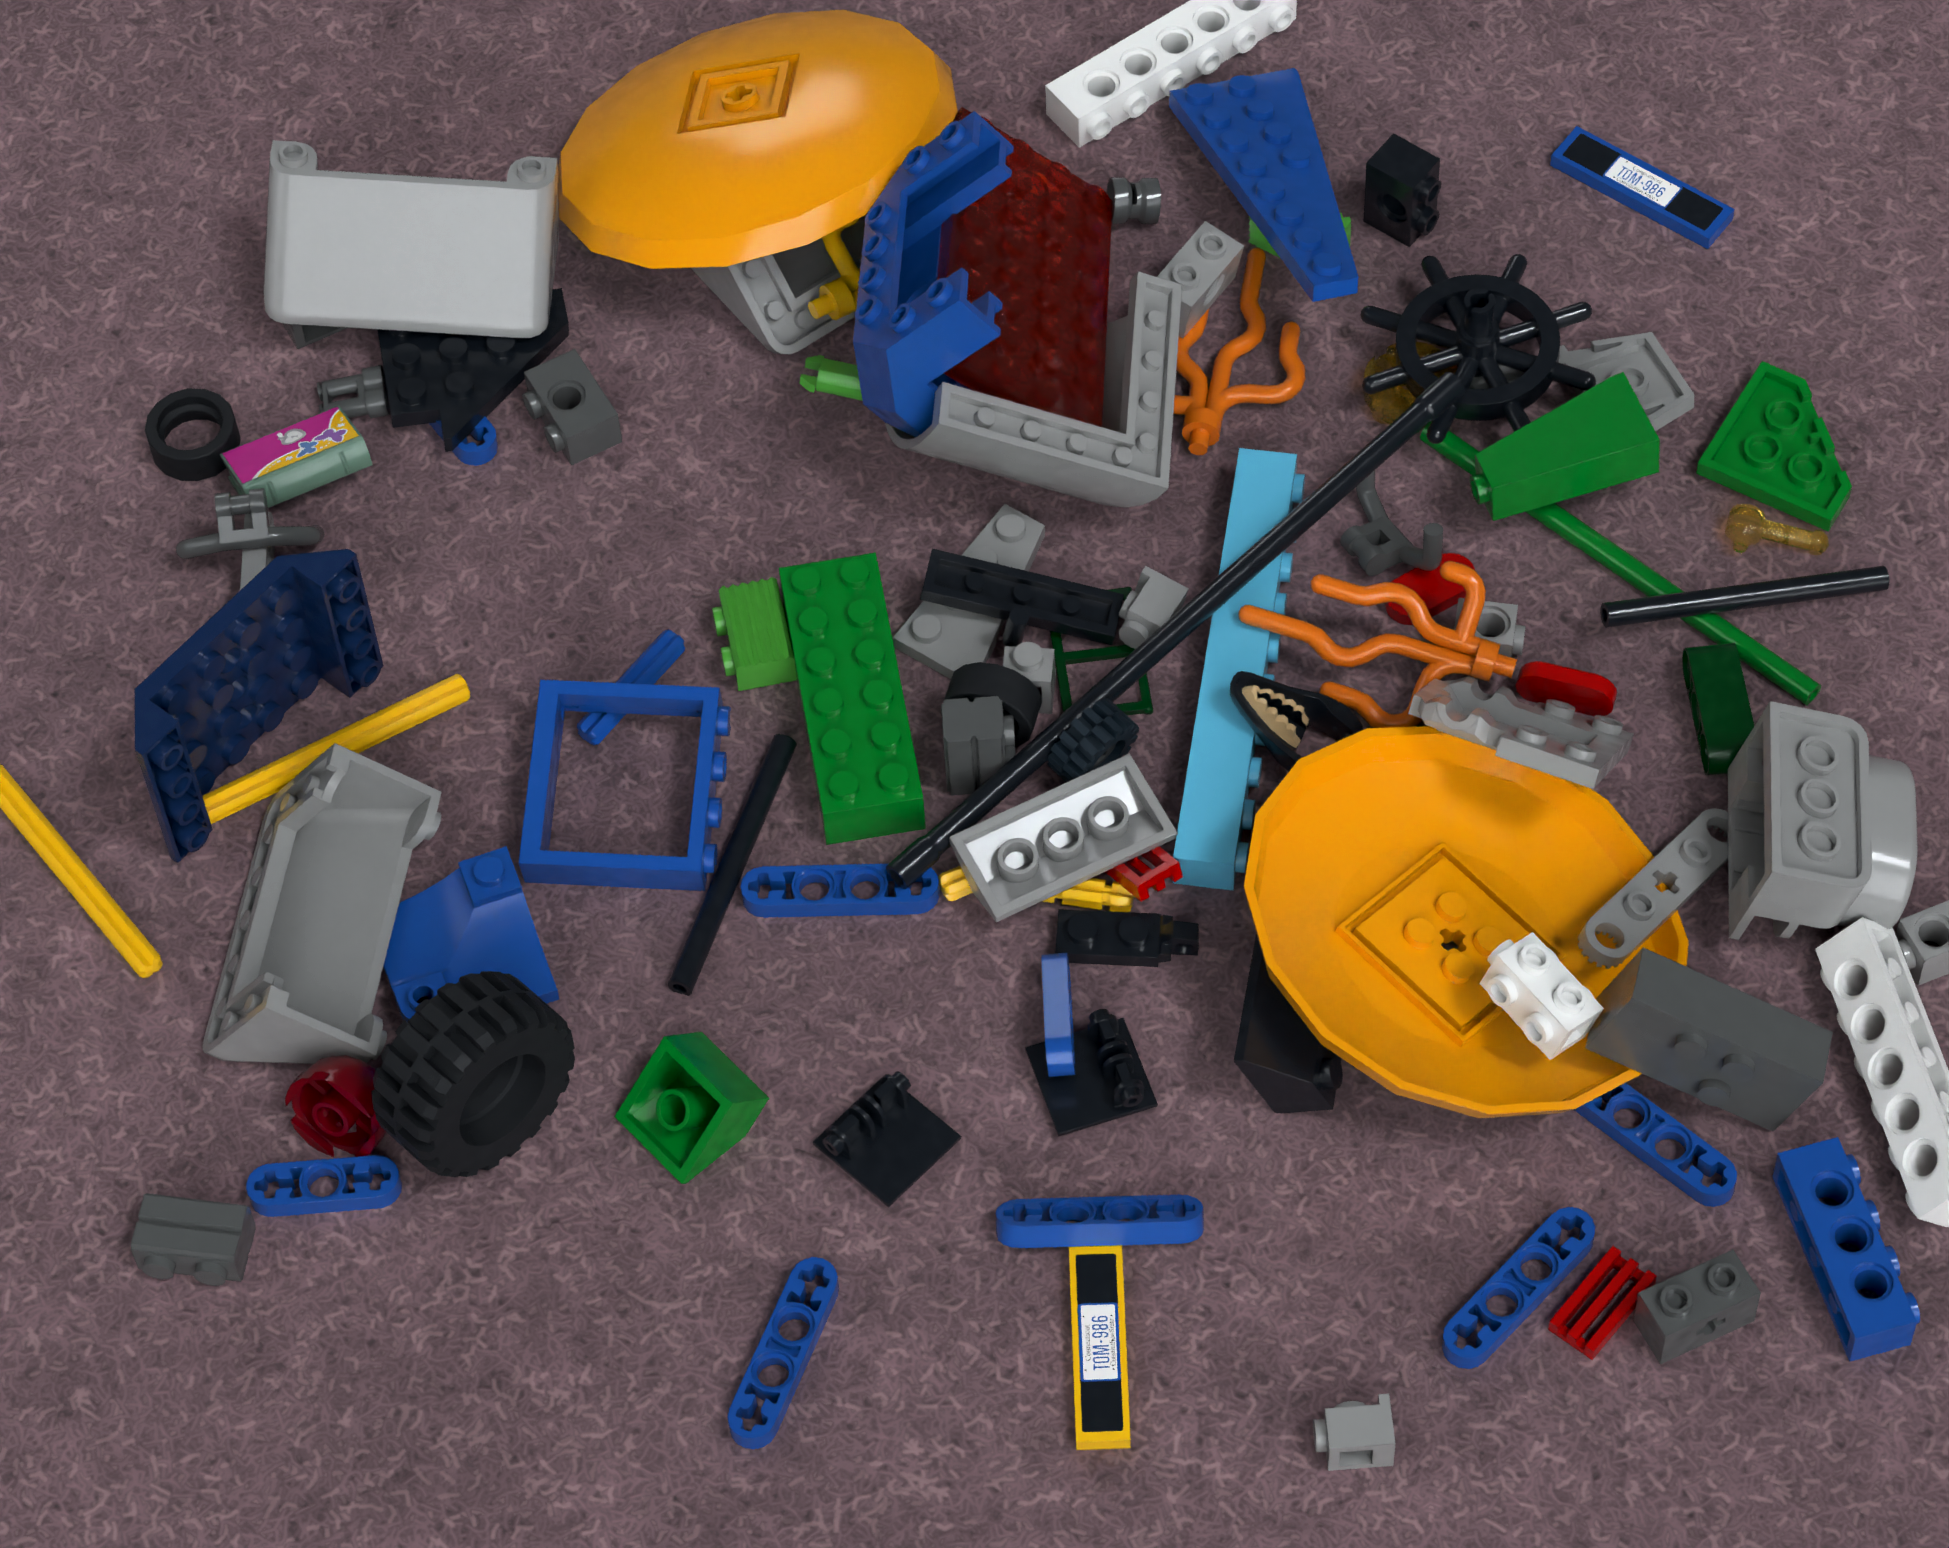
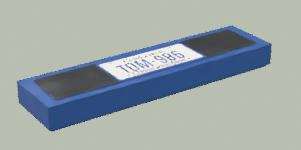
(1642, 187)

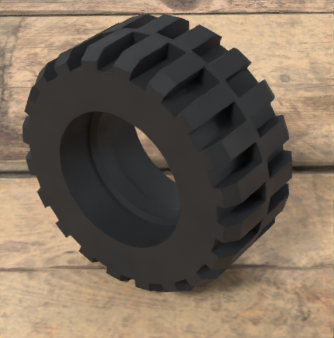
(473, 1074)

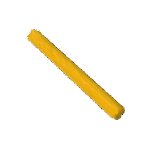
(355, 737)
(77, 878)

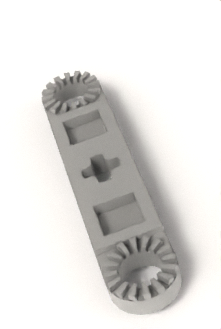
(1641, 908)

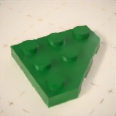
(1778, 450)

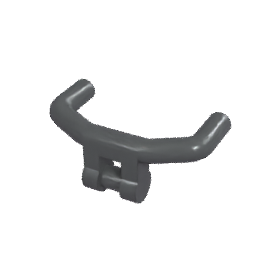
(259, 536)
(1394, 547)

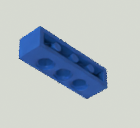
(1861, 1323)

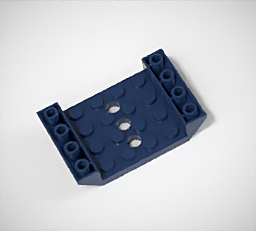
(242, 673)

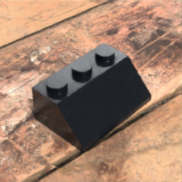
(1280, 1050)

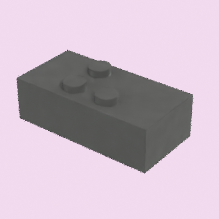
(1709, 1040)

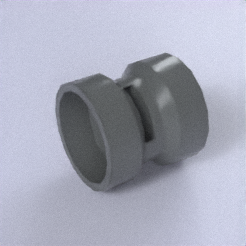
(1134, 200)

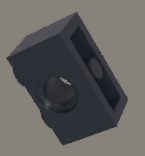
(1402, 190)

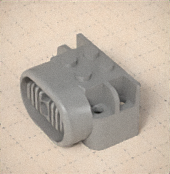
(1817, 826)

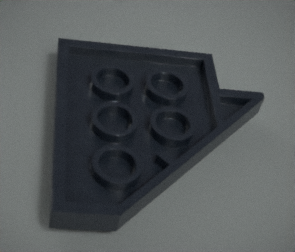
(460, 375)

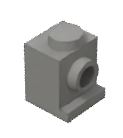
(1150, 606)
(1037, 666)
(1356, 1435)

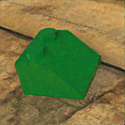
(690, 1104)

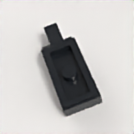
(1123, 937)

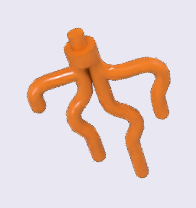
(1205, 406)
(1453, 651)

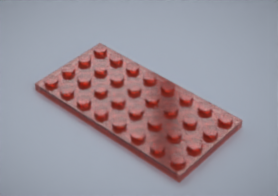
(1047, 257)

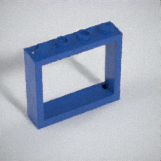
(610, 869)

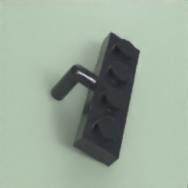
(1021, 598)

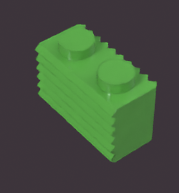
(756, 634)

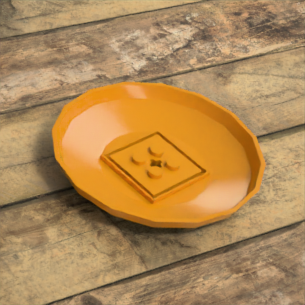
(751, 139)
(1424, 843)

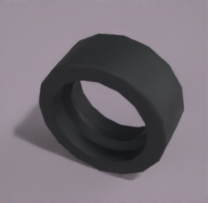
(183, 407)
(1016, 691)

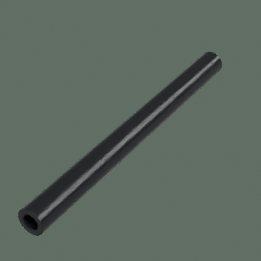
(1744, 596)
(732, 865)

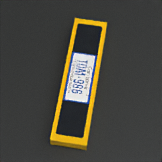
(1099, 1348)

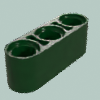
(1717, 703)

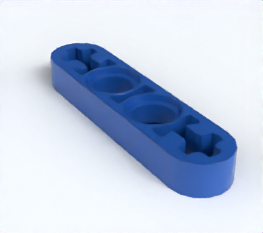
(839, 899)
(1659, 1126)
(1044, 1221)
(1514, 1284)
(789, 1354)

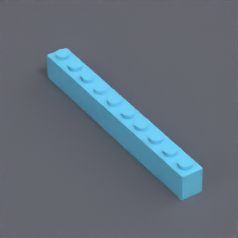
(1223, 743)

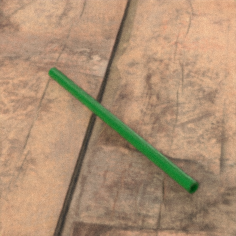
(1646, 580)

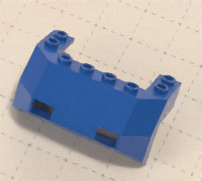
(905, 318)

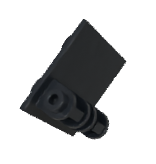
(1106, 1080)
(887, 1139)

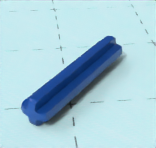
(644, 670)

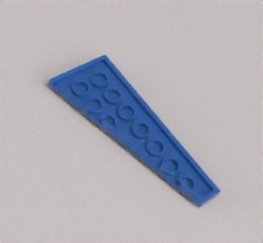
(1271, 160)

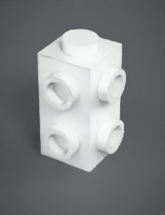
(1540, 994)

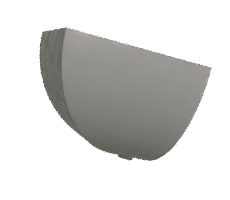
(1109, 464)

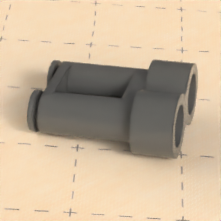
(371, 393)

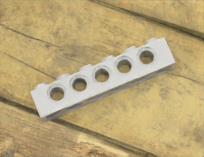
(1158, 60)
(1894, 1057)

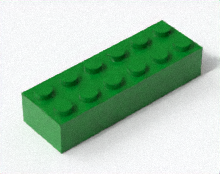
(852, 699)

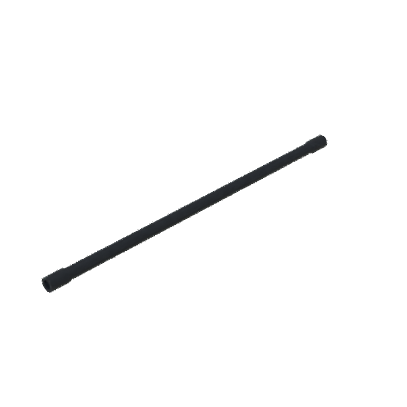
(1427, 407)

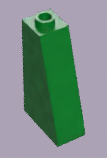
(1568, 452)

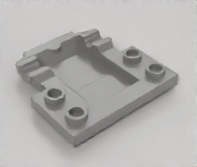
(1535, 736)

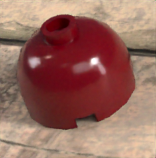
(330, 1101)

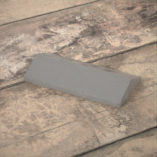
(1061, 838)

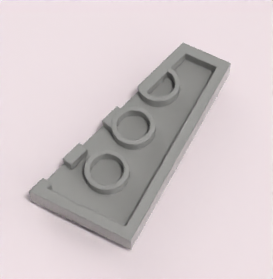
(955, 637)

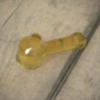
(1749, 524)

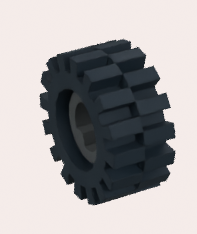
(1093, 740)

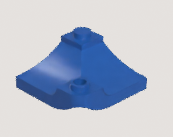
(465, 927)

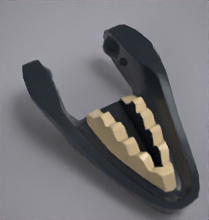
(1284, 712)

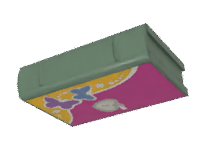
(298, 457)

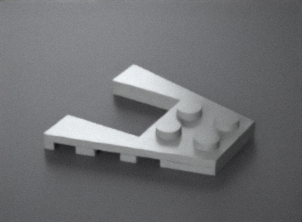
(1645, 365)

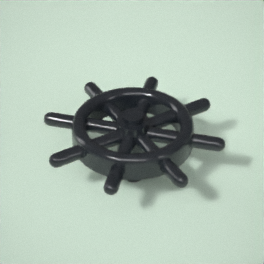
(1478, 344)

